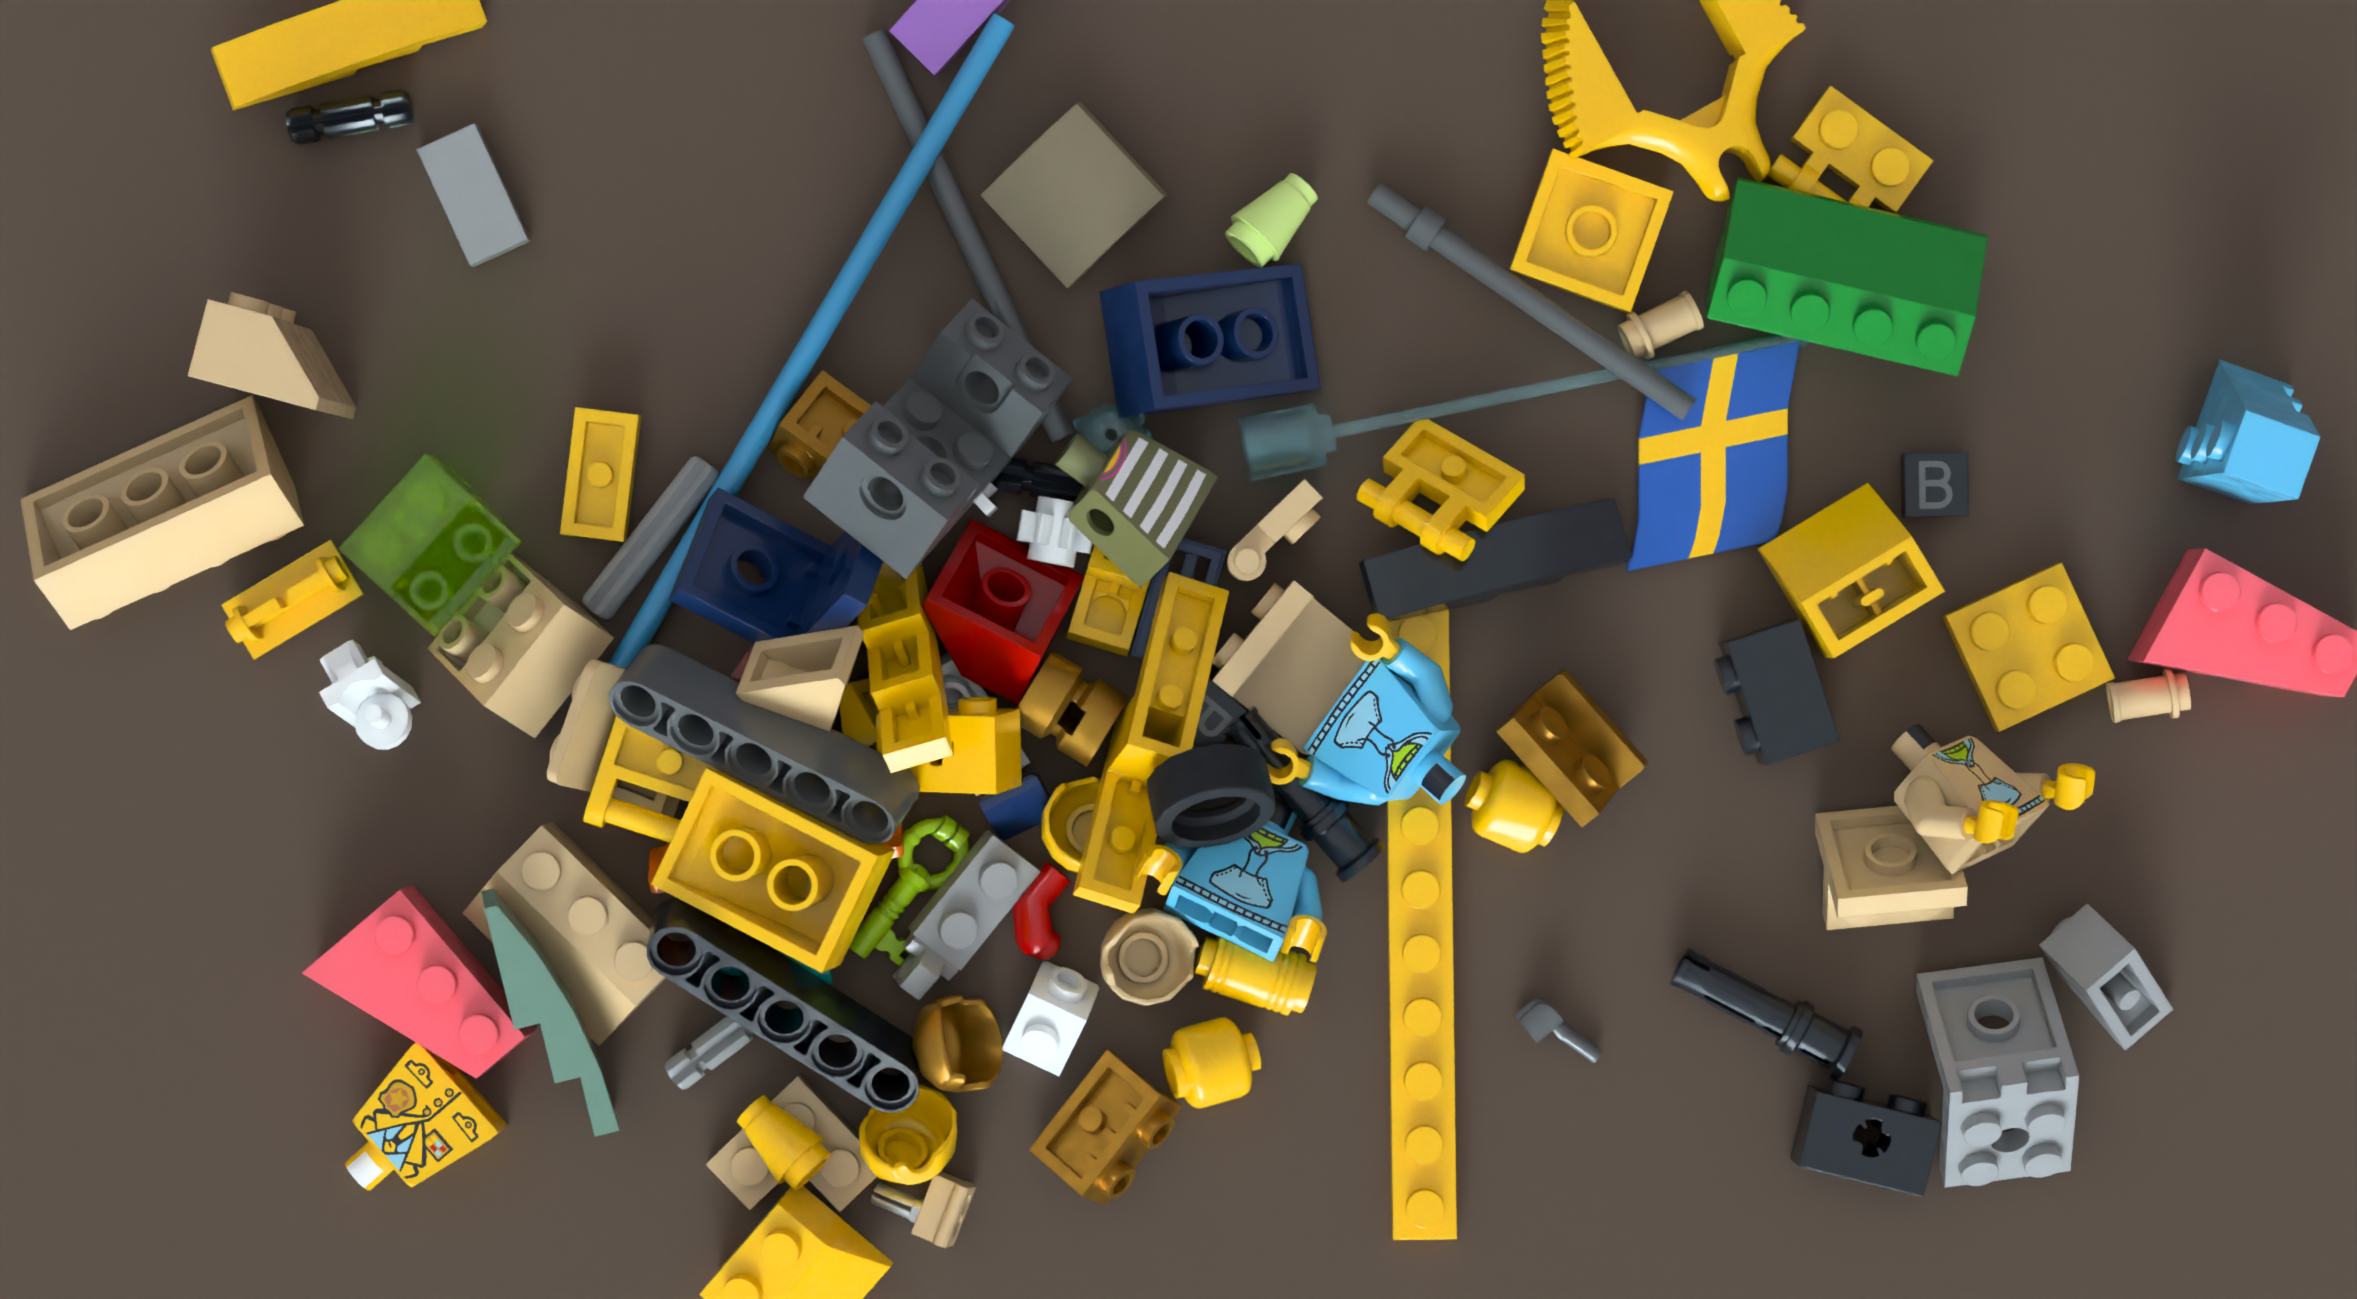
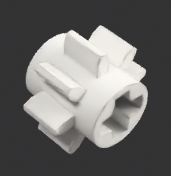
(1051, 534)

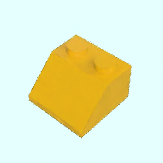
(800, 1254)

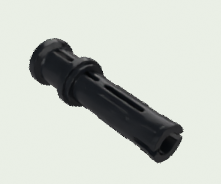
(1321, 816)
(1792, 1025)

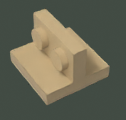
(1882, 871)

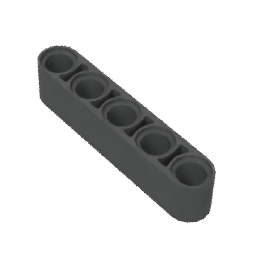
(776, 754)

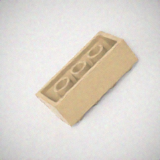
(159, 513)

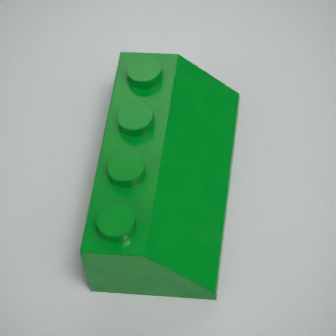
(1846, 276)

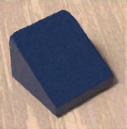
(1016, 808)

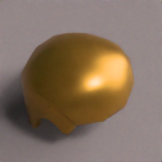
(958, 1044)

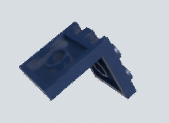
(804, 579)

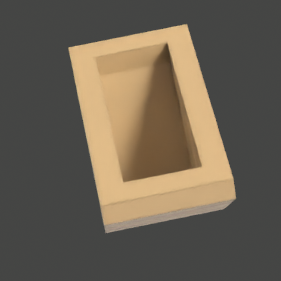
(802, 674)

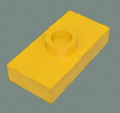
(600, 474)

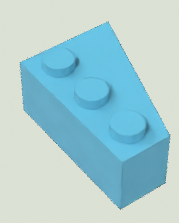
(2248, 439)

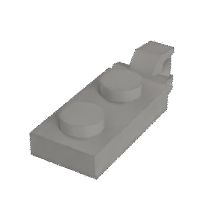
(963, 913)

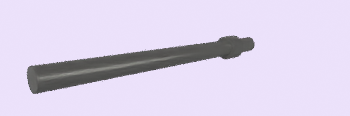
(1429, 230)

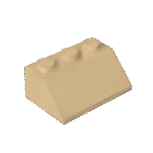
(266, 354)
(582, 924)

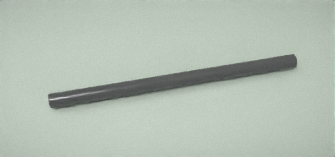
(955, 207)

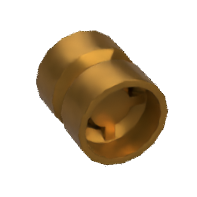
(1050, 695)

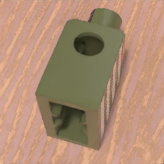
(1134, 499)

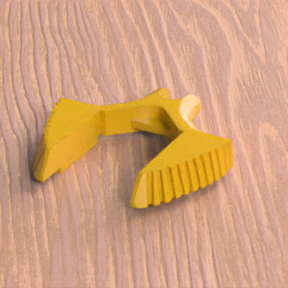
(1598, 114)

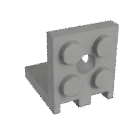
(2000, 1076)

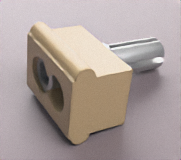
(938, 1214)

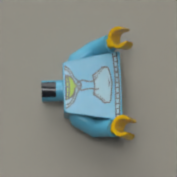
(1383, 730)
(1245, 889)

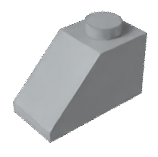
(2106, 975)

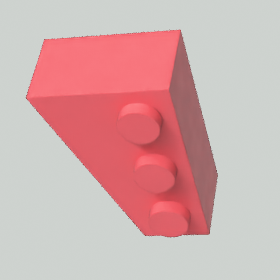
(2245, 630)
(422, 983)

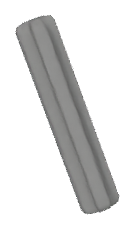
(650, 538)

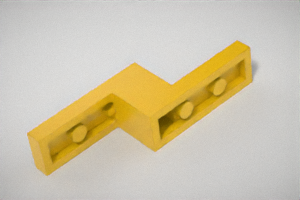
(1149, 731)

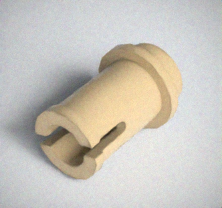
(1660, 325)
(2149, 696)

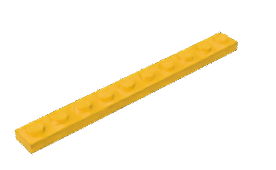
(1422, 990)

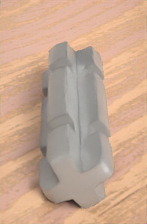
(707, 1052)

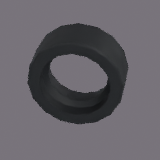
(1211, 795)

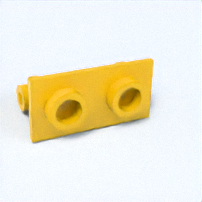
(291, 600)

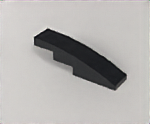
(1504, 560)

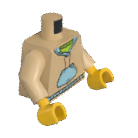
(1971, 801)

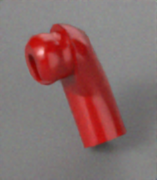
(1032, 914)

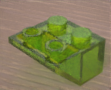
(431, 543)

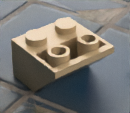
(520, 645)

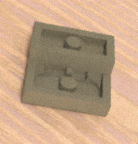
(1073, 194)

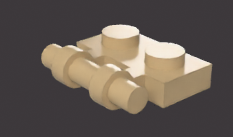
(1288, 519)

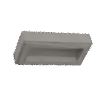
(473, 195)

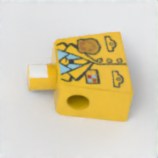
(420, 1121)

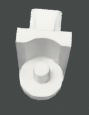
(368, 696)

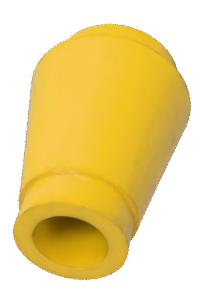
(784, 1143)

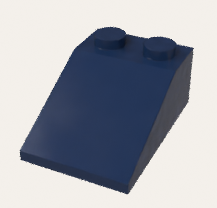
(1209, 339)

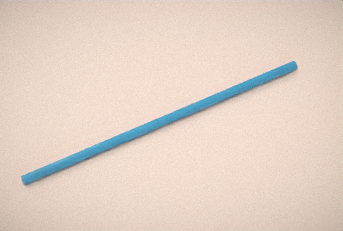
(826, 318)

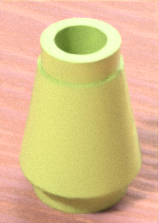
(1270, 221)

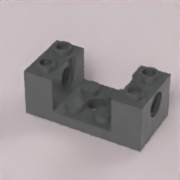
(939, 440)

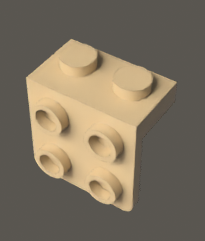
(1289, 663)
(584, 737)

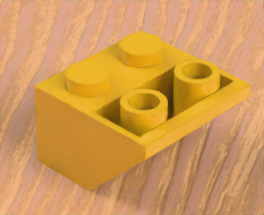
(1850, 571)

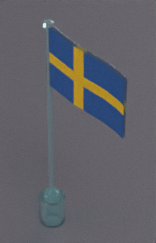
(1700, 479)

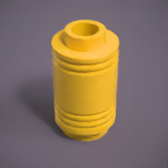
(1253, 979)

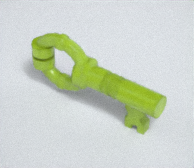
(913, 878)

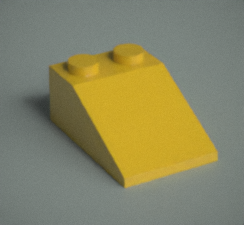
(772, 870)

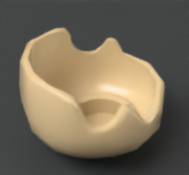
(1148, 956)

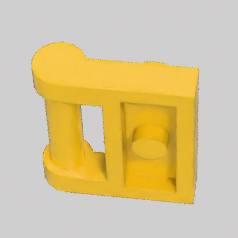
(646, 763)

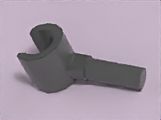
(1541, 1018)

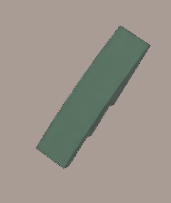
(540, 997)

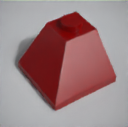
(998, 609)

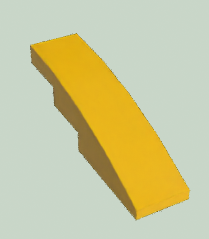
(335, 44)
(905, 671)

